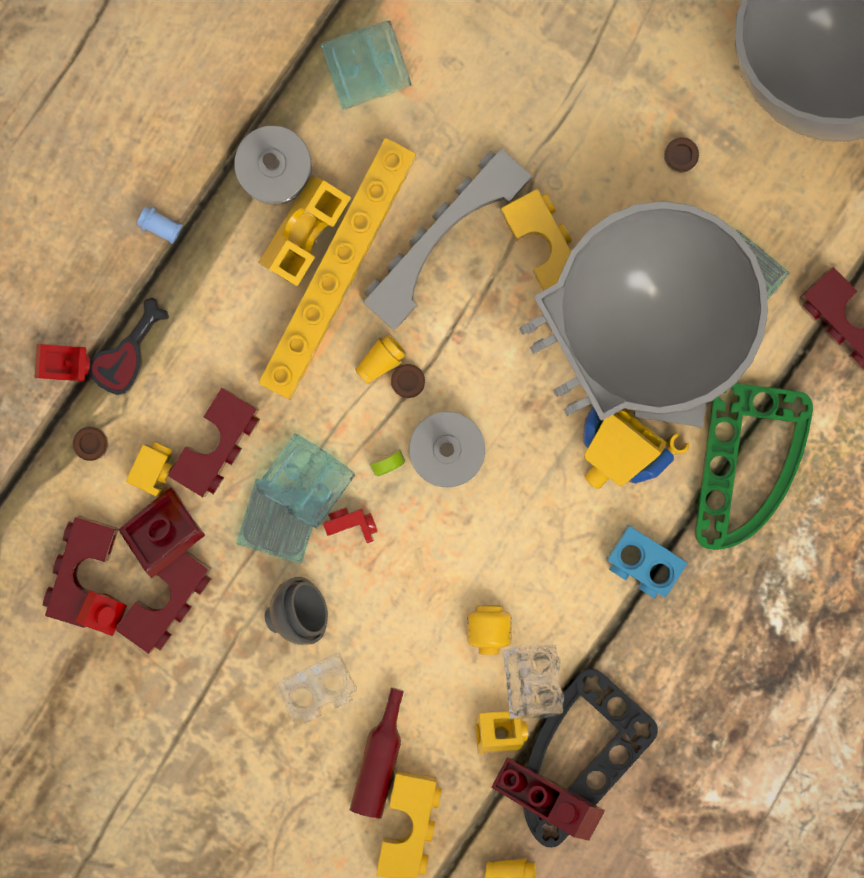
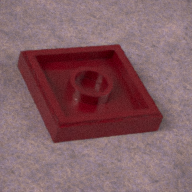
(161, 532)

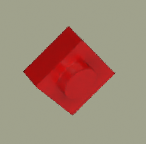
(61, 362)
(343, 520)
(101, 612)

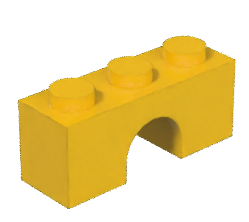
(533, 216)
(291, 247)
(415, 796)

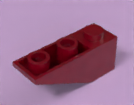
(548, 799)

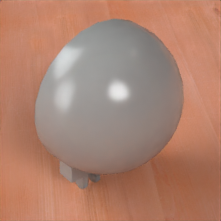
(805, 64)
(655, 310)

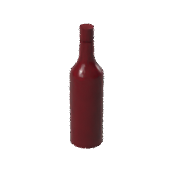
(378, 762)

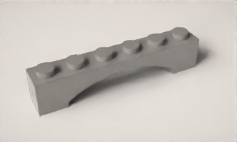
(497, 181)

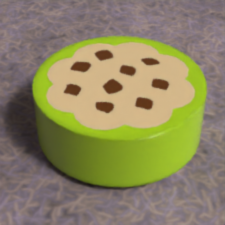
(387, 463)

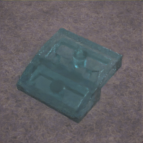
(366, 64)
(306, 480)

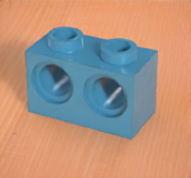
(650, 555)

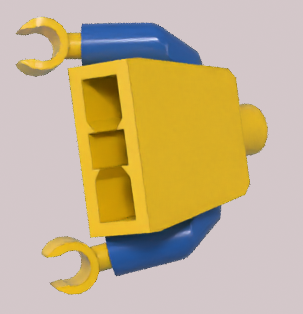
(625, 449)

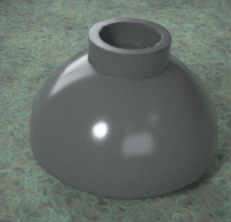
(297, 612)

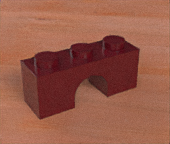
(827, 301)
(202, 471)
(84, 540)
(149, 626)

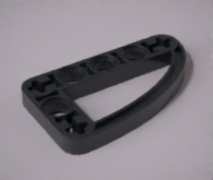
(601, 762)

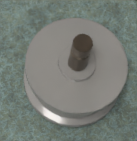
(273, 164)
(447, 449)

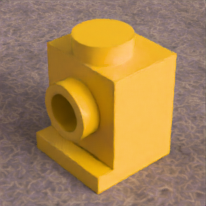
(151, 468)
(488, 723)

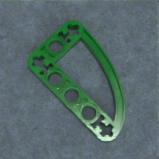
(729, 450)

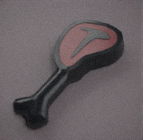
(120, 367)

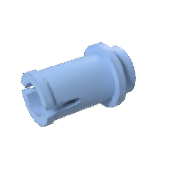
(159, 224)

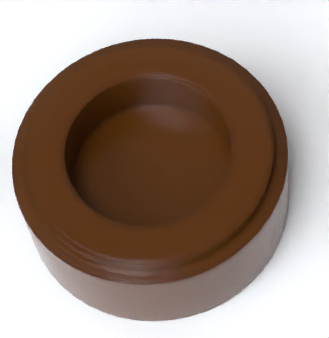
(681, 155)
(408, 381)
(90, 443)

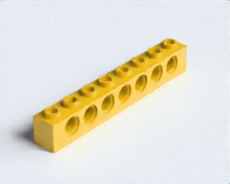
(338, 269)

